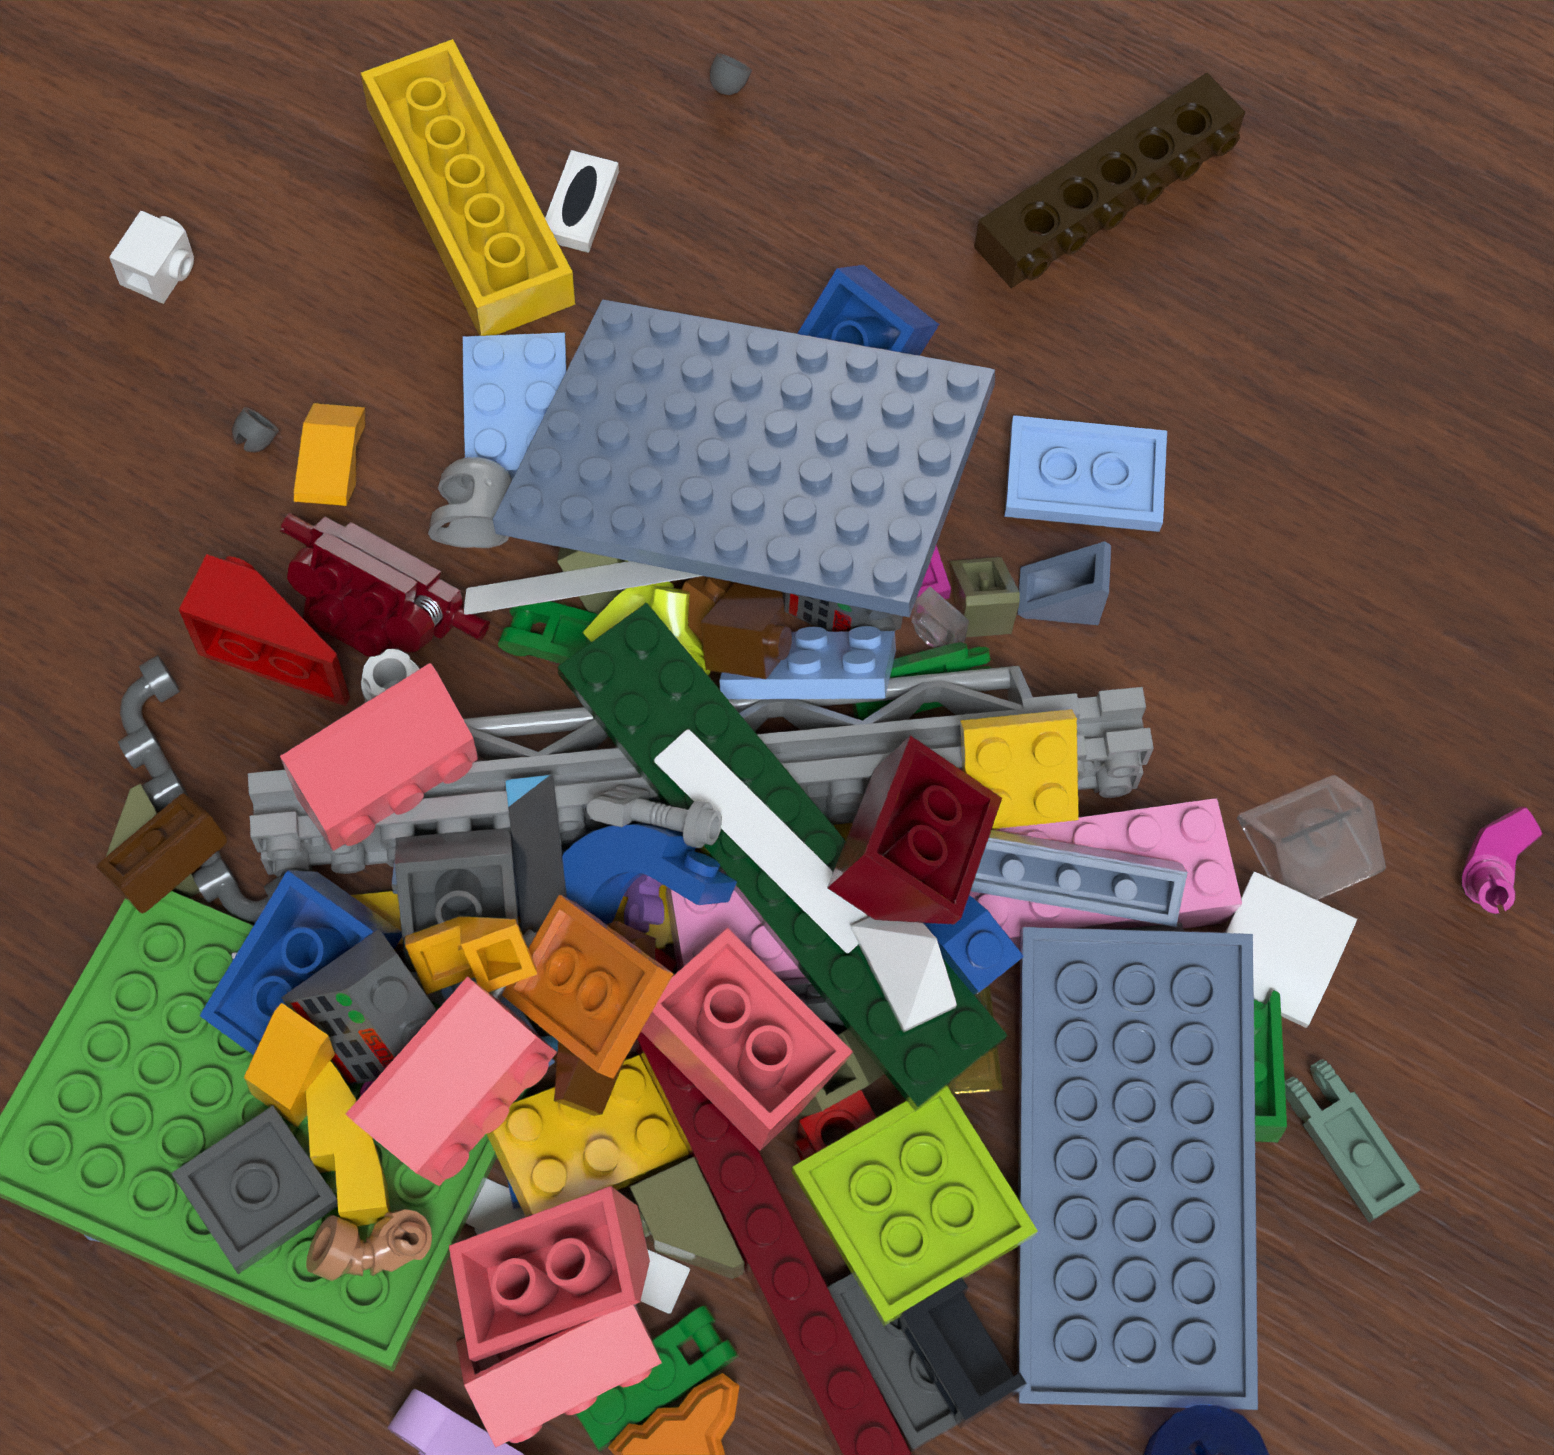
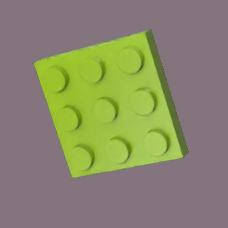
(913, 1203)

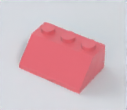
(380, 758)
(744, 1038)
(452, 1083)
(549, 1271)
(557, 1373)

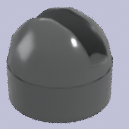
(728, 74)
(255, 429)

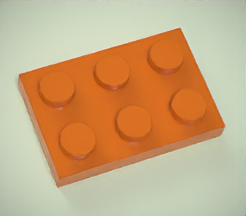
(588, 986)

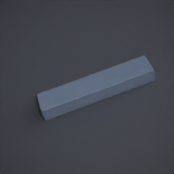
(1081, 878)

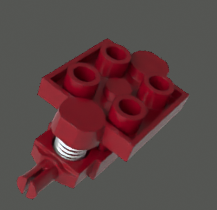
(372, 590)

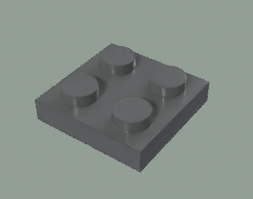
(255, 1189)

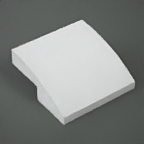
(1293, 944)

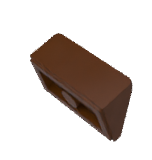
(162, 853)

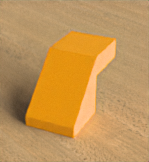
(328, 454)
(470, 947)
(288, 1063)

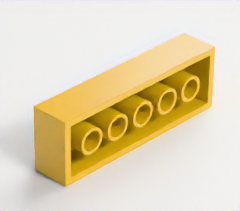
(468, 189)

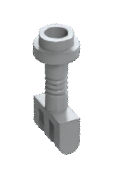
(627, 804)

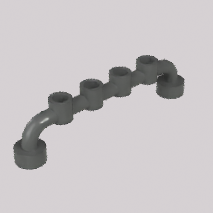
(142, 748)

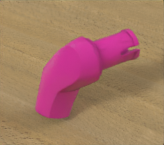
(1492, 859)

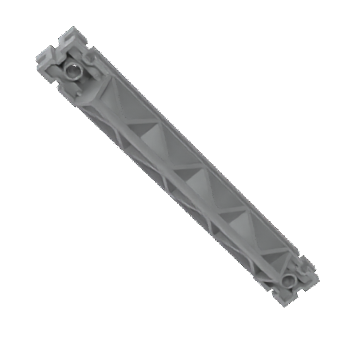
(826, 757)

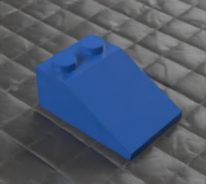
(294, 938)

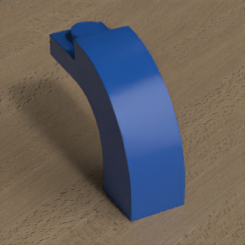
(612, 858)

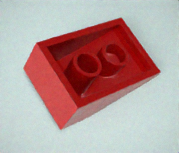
(250, 627)

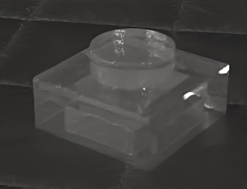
(938, 620)

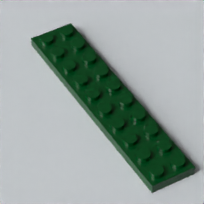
(648, 694)

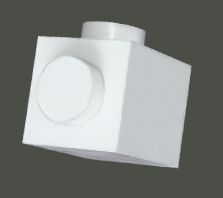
(153, 256)

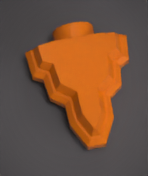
(686, 1430)

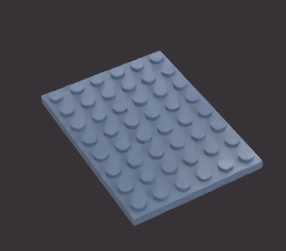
(750, 456)

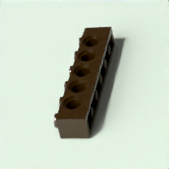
(1084, 182)

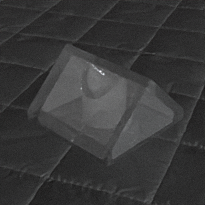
(1316, 838)

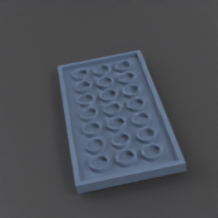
(1137, 1169)

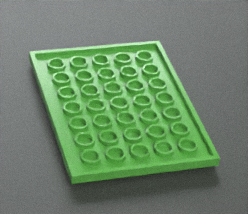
(147, 1084)

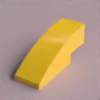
(345, 1148)

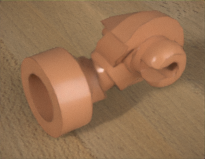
(393, 1243)

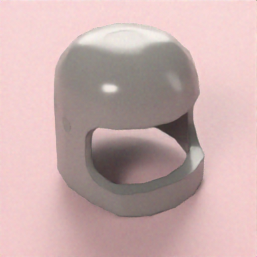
(474, 494)

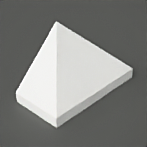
(907, 968)

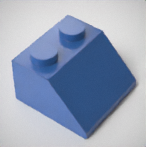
(868, 312)

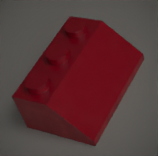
(915, 839)

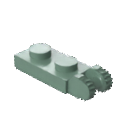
(1352, 1143)

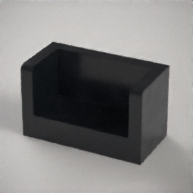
(958, 1354)

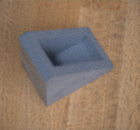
(1067, 586)

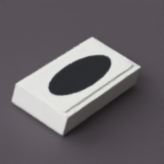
(581, 199)

